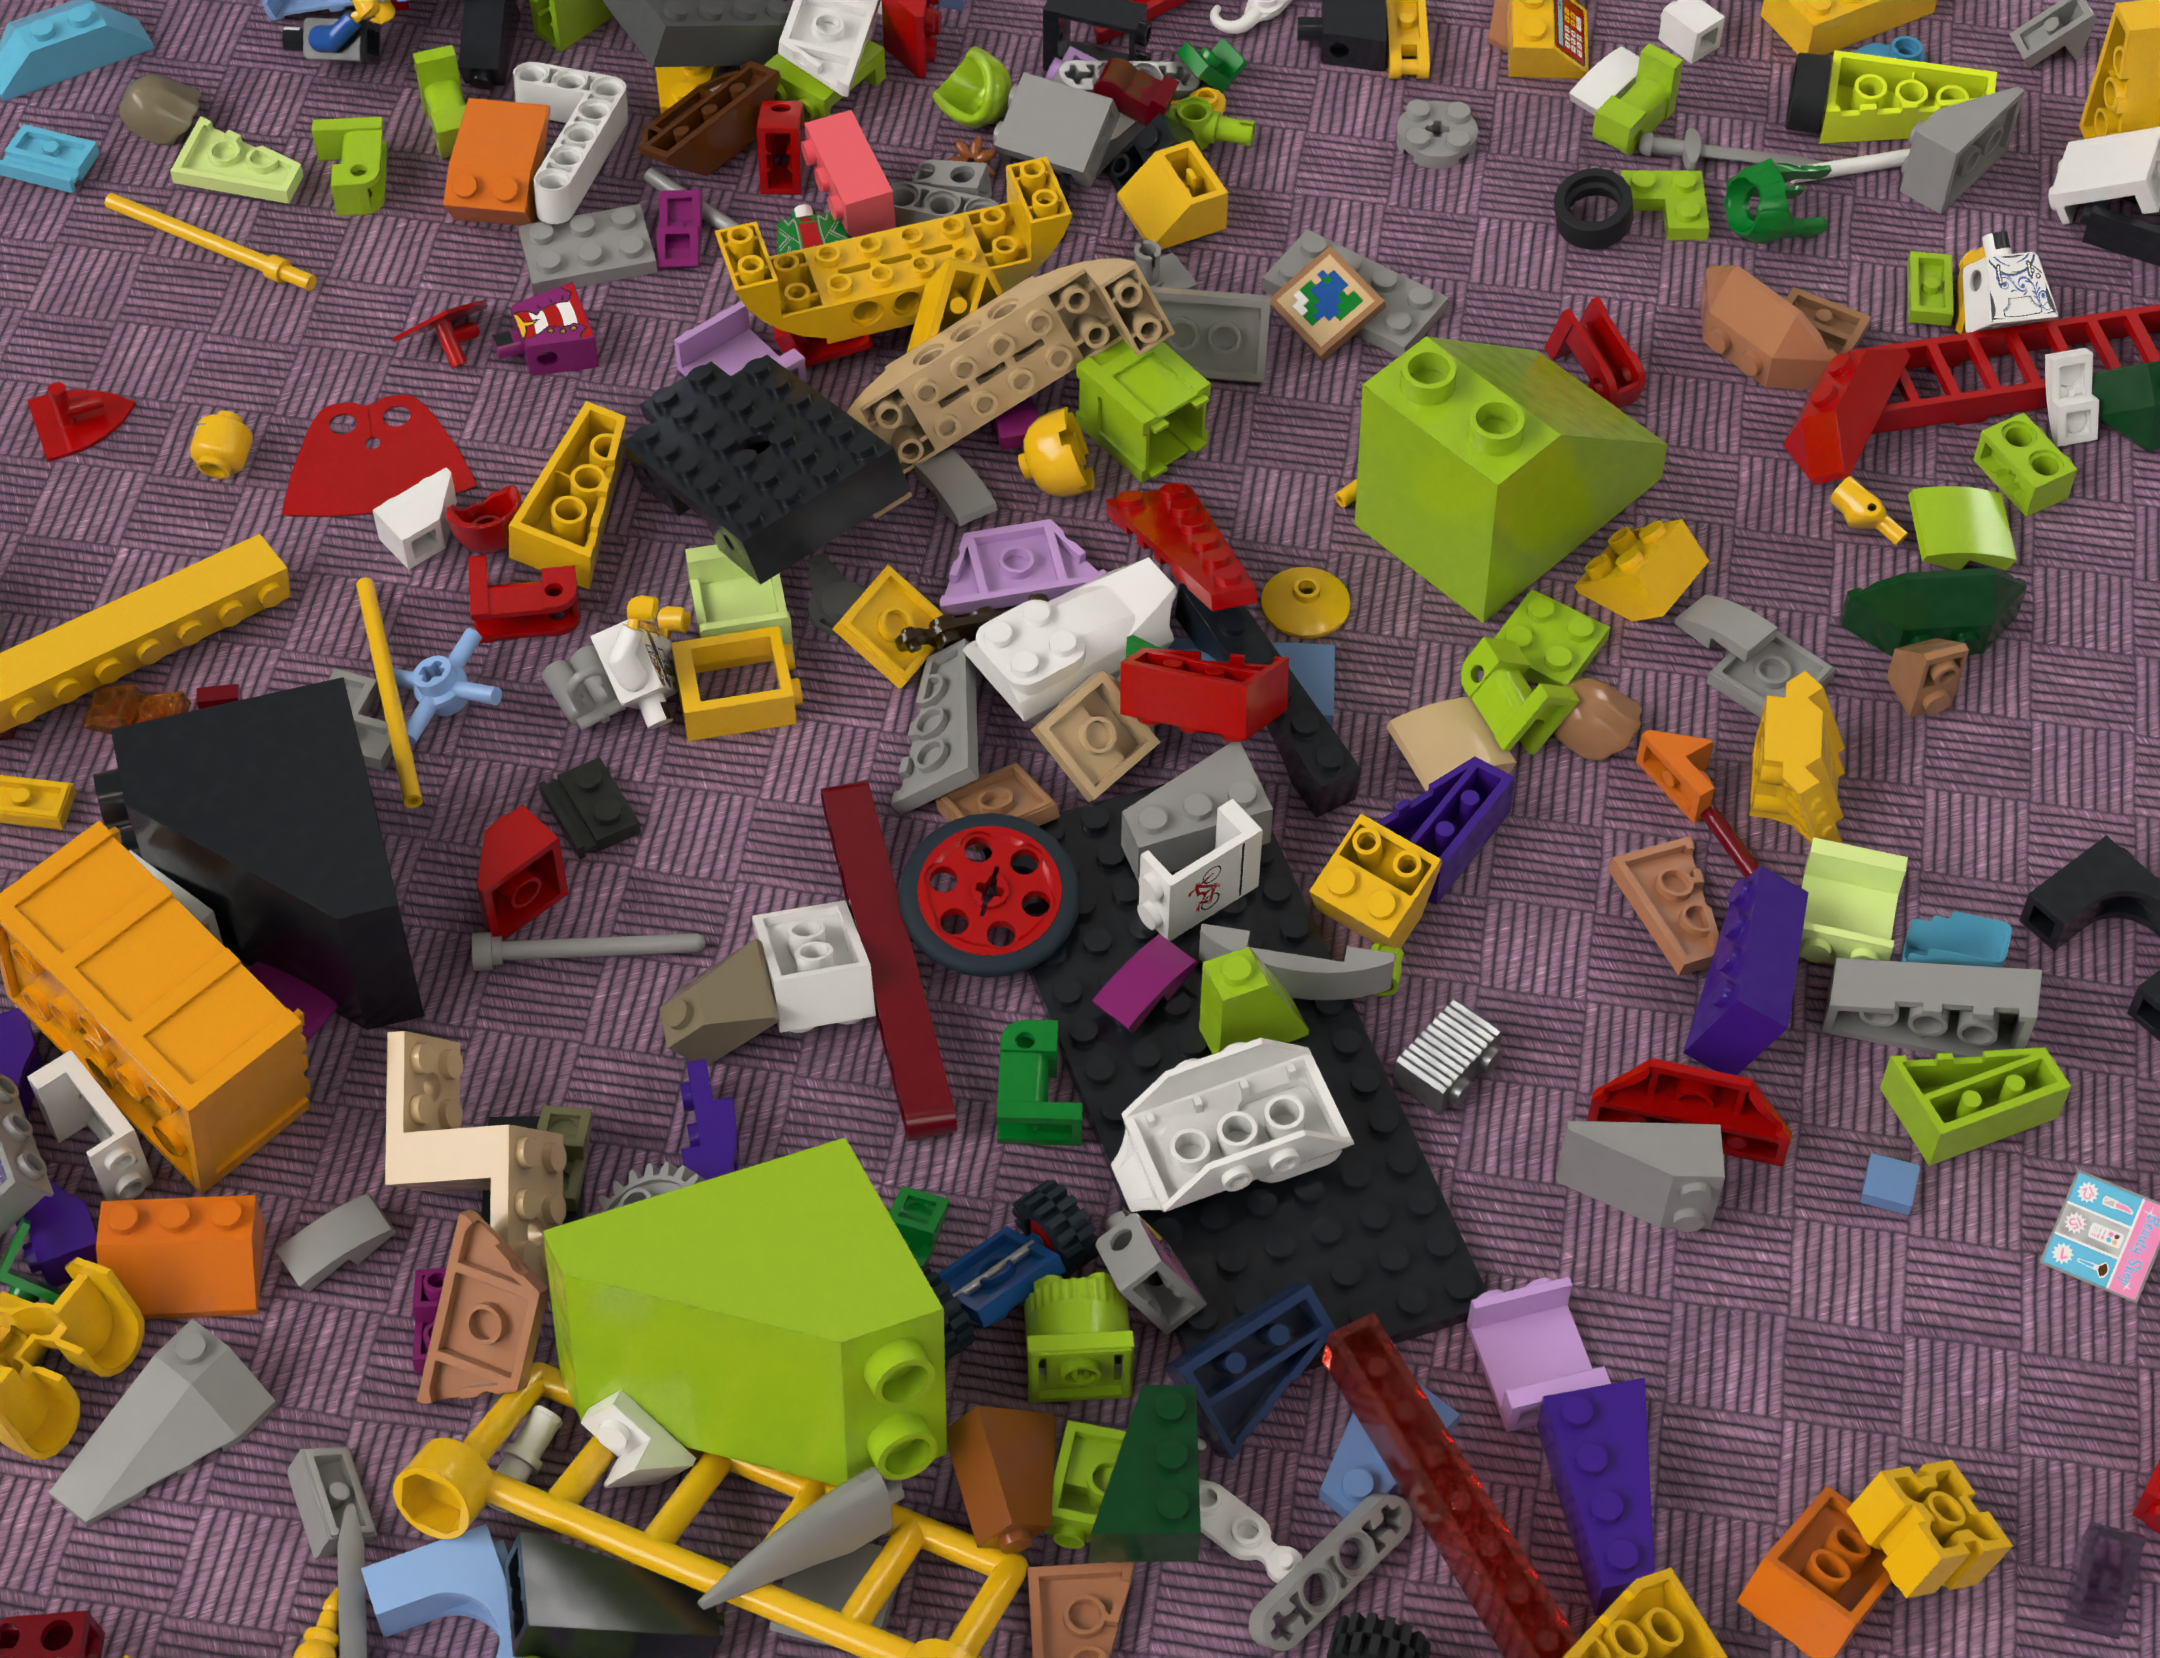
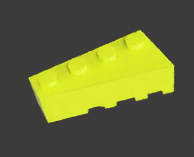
(1888, 96)

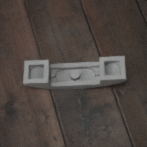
(1307, 977)

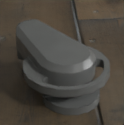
(830, 593)

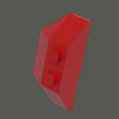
(1843, 412)
(1693, 1095)

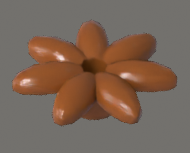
(974, 153)

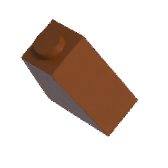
(1005, 1474)

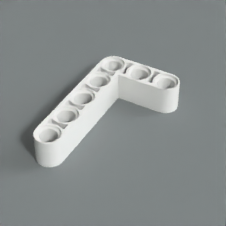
(594, 117)

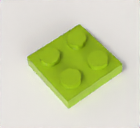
(1553, 638)

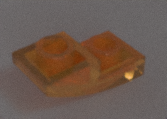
(127, 705)

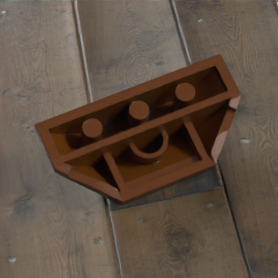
(711, 120)

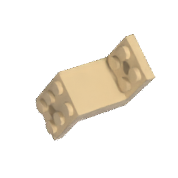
(435, 1155)

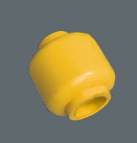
(221, 444)

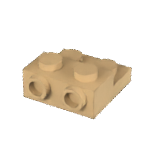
(1092, 737)

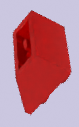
(910, 32)

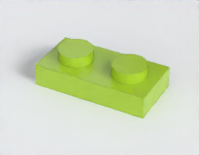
(1930, 288)

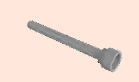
(492, 951)

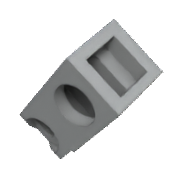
(955, 176)

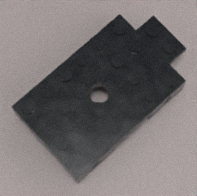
(762, 463)

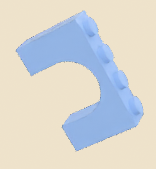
(441, 1581)

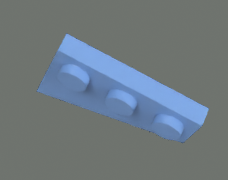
(1358, 1467)

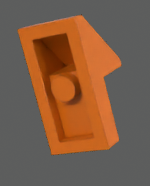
(1678, 768)

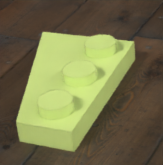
(231, 166)

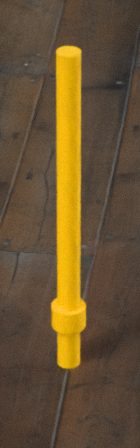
(272, 266)

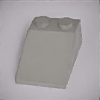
(1958, 147)
(1647, 1169)

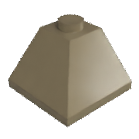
(721, 1006)

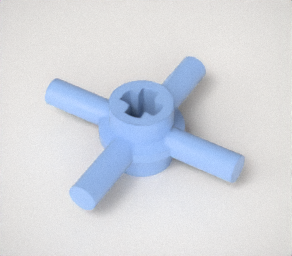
(443, 685)

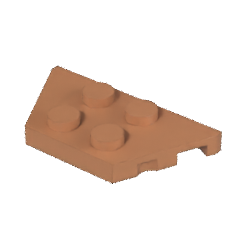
(484, 1318)

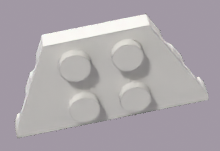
(828, 38)

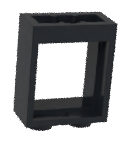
(1109, 14)
(2121, 232)

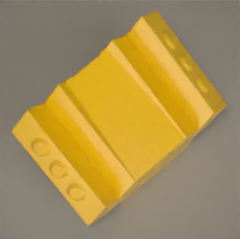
(1798, 761)

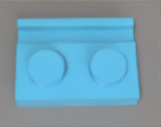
(48, 158)

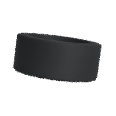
(1808, 92)
(1591, 183)

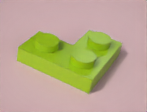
(1677, 195)

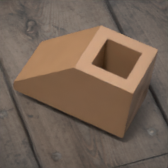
(1927, 675)

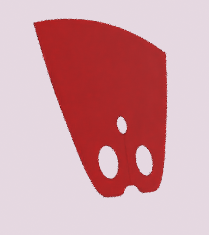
(346, 478)

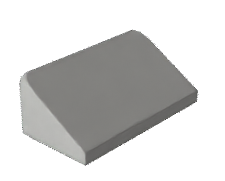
(323, 1486)

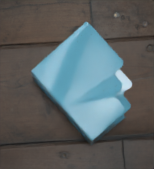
(1958, 941)

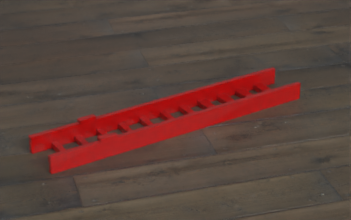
(1976, 406)

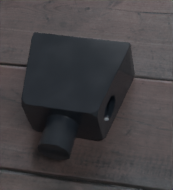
(1349, 33)

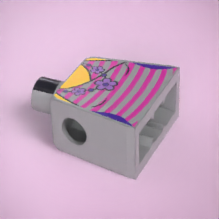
(1134, 1253)

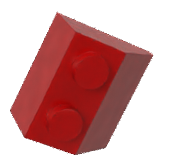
(519, 872)

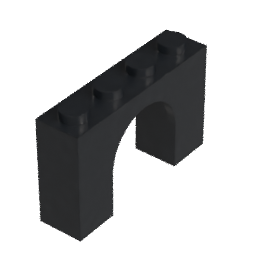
(2096, 887)

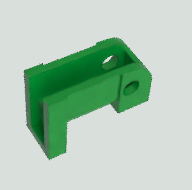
(1023, 1088)

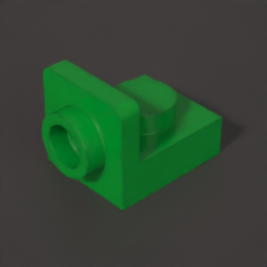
(1215, 66)

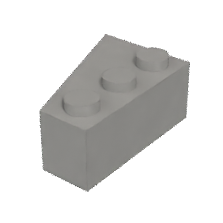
(1181, 816)

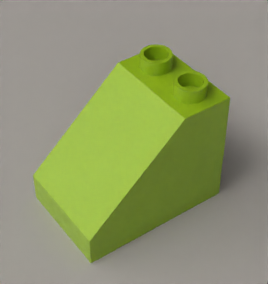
(1492, 466)
(759, 1319)

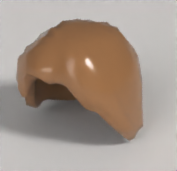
(1600, 721)

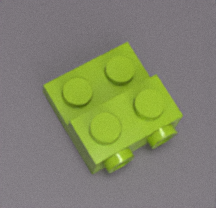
(1081, 1480)

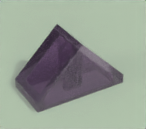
(2103, 1579)

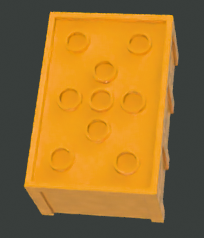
(152, 1006)

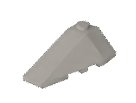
(174, 1413)

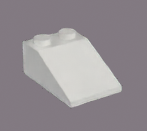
(816, 966)

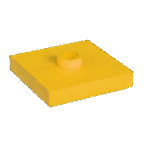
(879, 618)

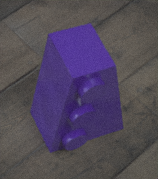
(1455, 817)

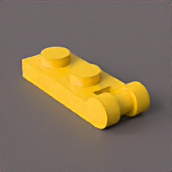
(1407, 37)

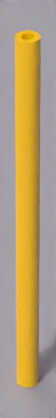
(389, 693)

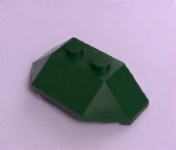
(2131, 402)
(1945, 604)

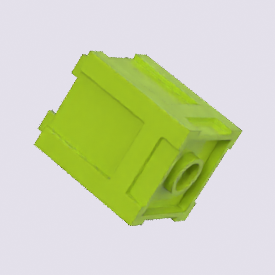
(1143, 407)

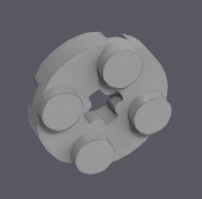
(1451, 119)

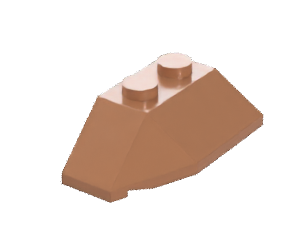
(1760, 330)

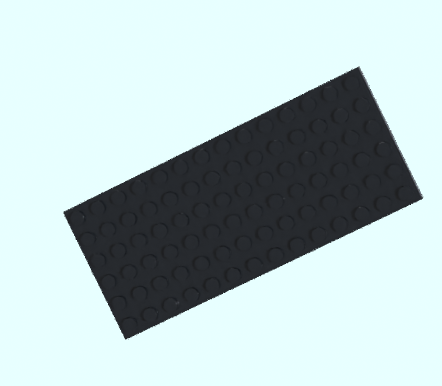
(1357, 1230)

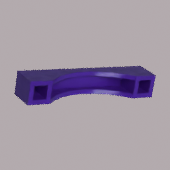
(59, 1223)

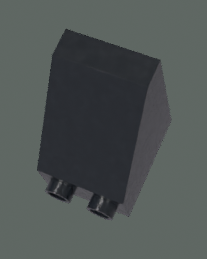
(278, 834)

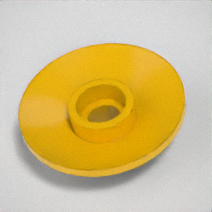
(1305, 602)

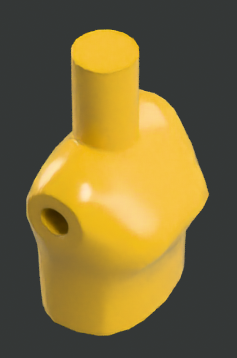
(1865, 510)

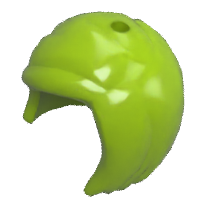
(975, 91)

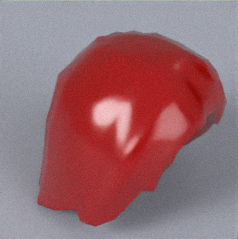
(485, 525)

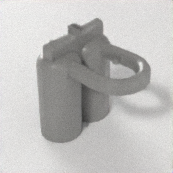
(582, 688)

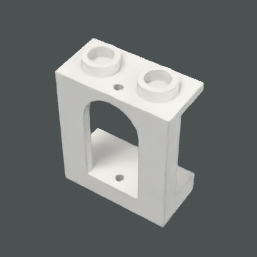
(75, 1100)

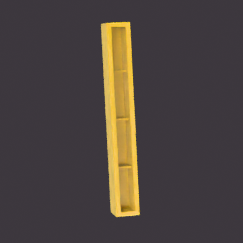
(139, 629)

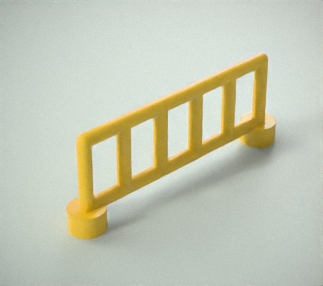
(452, 1484)

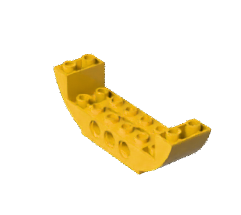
(880, 277)

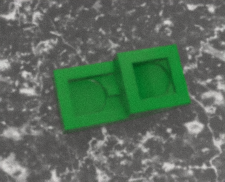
(919, 1221)

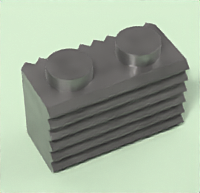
(1448, 1057)

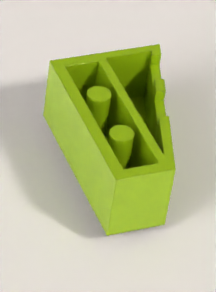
(1973, 1101)

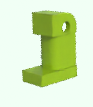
(441, 94)
(1643, 105)
(363, 162)
(1507, 699)

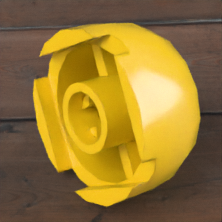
(1056, 455)

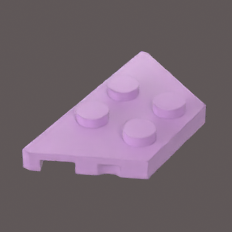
(1012, 562)

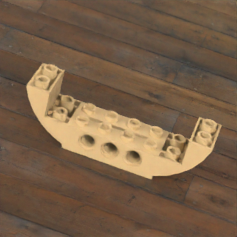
(1007, 355)

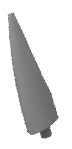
(821, 1532)

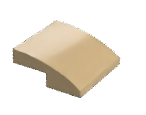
(1444, 737)

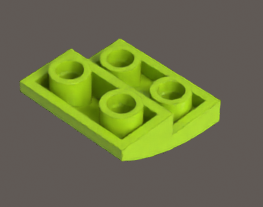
(1961, 527)

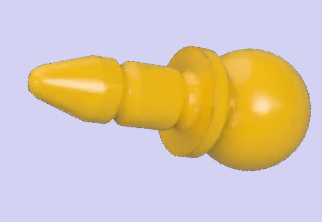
(322, 1639)

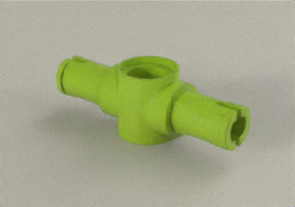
(1209, 125)

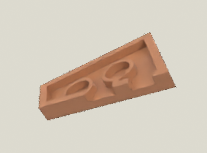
(1670, 901)
(1077, 1608)

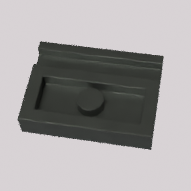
(590, 808)

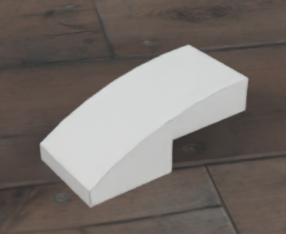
(1609, 77)
(2069, 397)

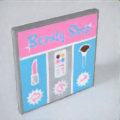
(2105, 1236)

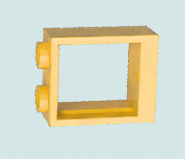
(738, 712)

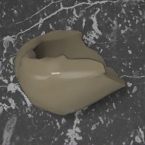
(159, 108)

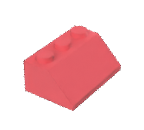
(849, 174)

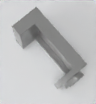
(1057, 123)

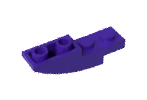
(715, 1134)

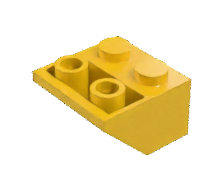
(1175, 197)
(1643, 570)
(1376, 883)

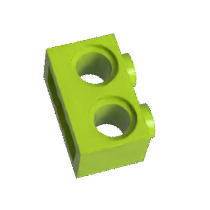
(2025, 464)

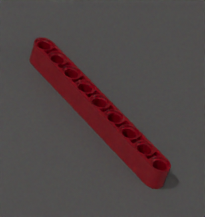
(897, 986)

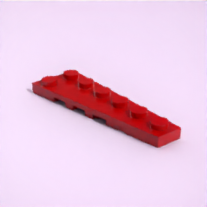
(1186, 539)

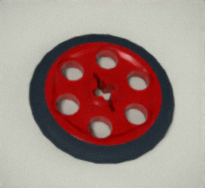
(971, 951)

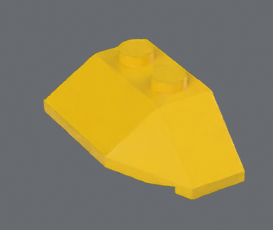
(951, 295)

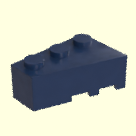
(1251, 1365)

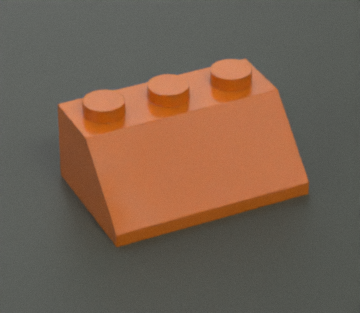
(185, 1254)

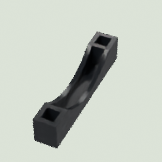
(1309, 747)

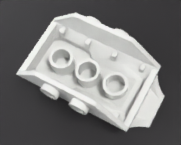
(1051, 647)
(1227, 1122)

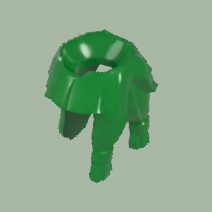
(1773, 215)

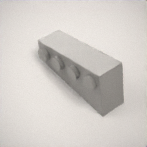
(1932, 1005)

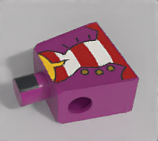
(550, 333)

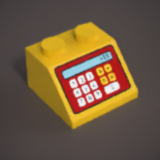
(1547, 39)

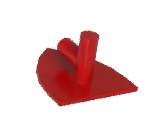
(448, 335)
(76, 418)

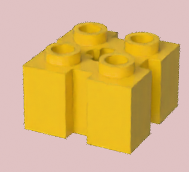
(1928, 1528)

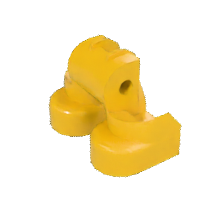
(93, 1328)

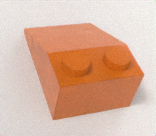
(496, 162)
(1818, 1579)

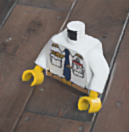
(638, 657)

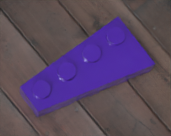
(1750, 974)
(1602, 1479)

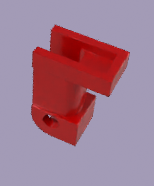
(1600, 353)
(524, 607)

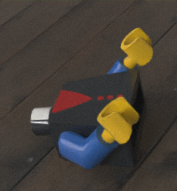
(342, 39)

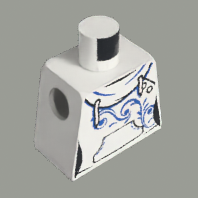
(2005, 288)

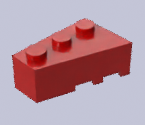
(1202, 694)

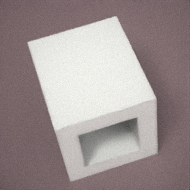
(1691, 28)

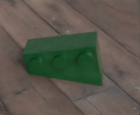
(1154, 1485)

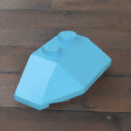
(65, 44)

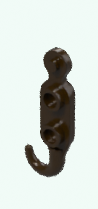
(948, 630)

